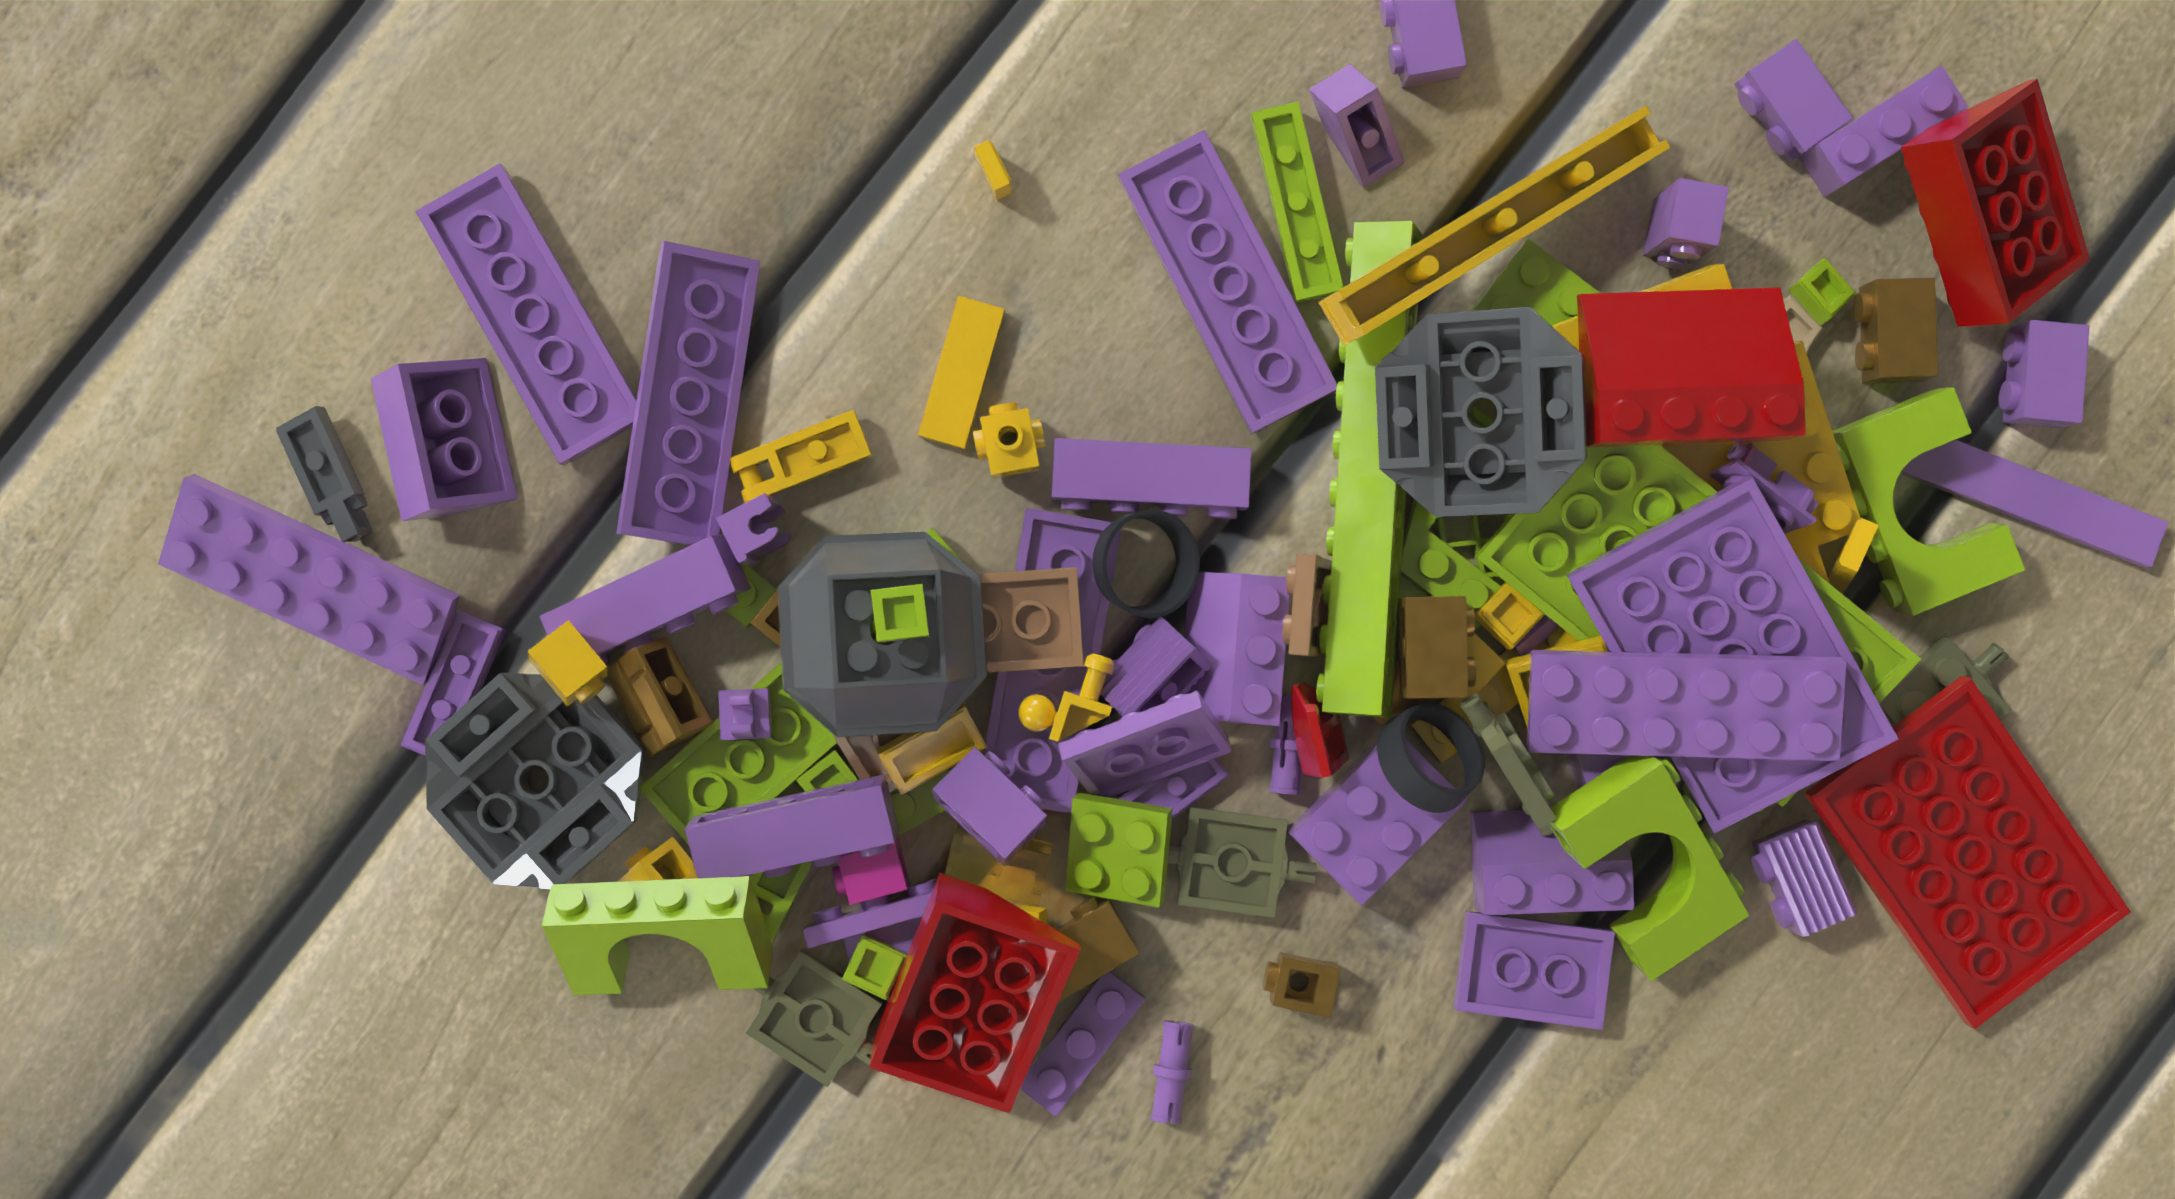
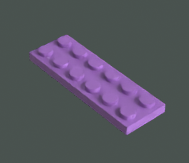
(1227, 282)
(531, 313)
(688, 394)
(307, 579)
(1686, 705)
(1033, 759)

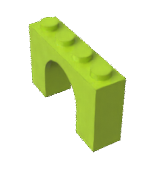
(1873, 457)
(1698, 895)
(713, 914)

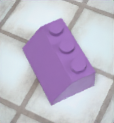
(443, 437)
(1239, 630)
(1531, 873)

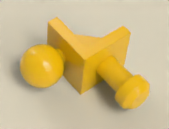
(1075, 710)

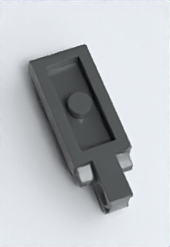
(326, 473)

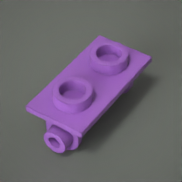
(1786, 496)

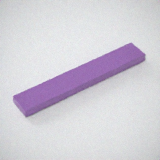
(2040, 501)

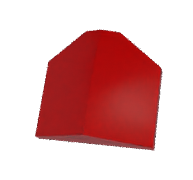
(1317, 734)

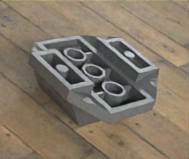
(1429, 401)
(848, 677)
(484, 791)

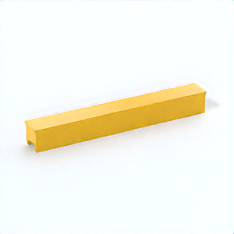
(1492, 227)

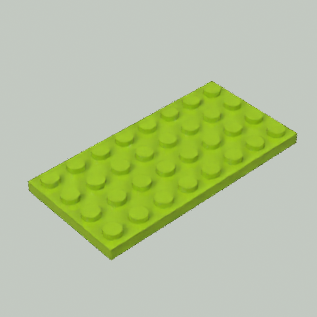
(1620, 497)

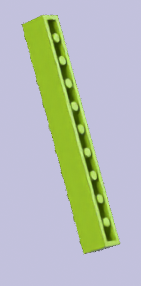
(1368, 510)

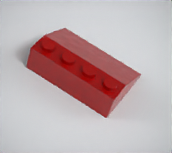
(1996, 206)
(1689, 367)
(973, 996)

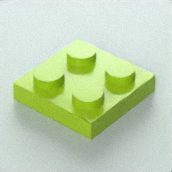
(1118, 849)

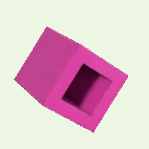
(872, 875)

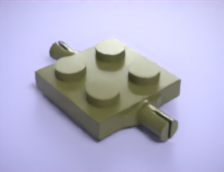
(1936, 670)
(1513, 760)
(1234, 862)
(815, 1018)

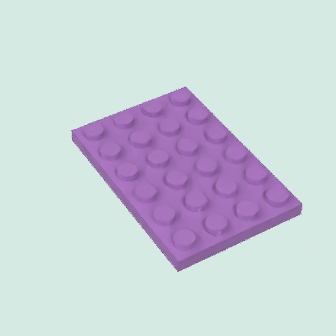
(1730, 586)

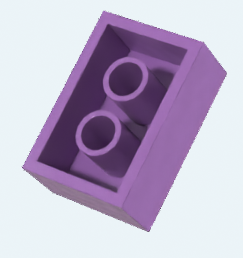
(1364, 827)

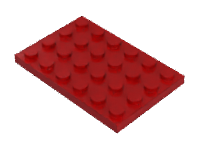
(1968, 853)

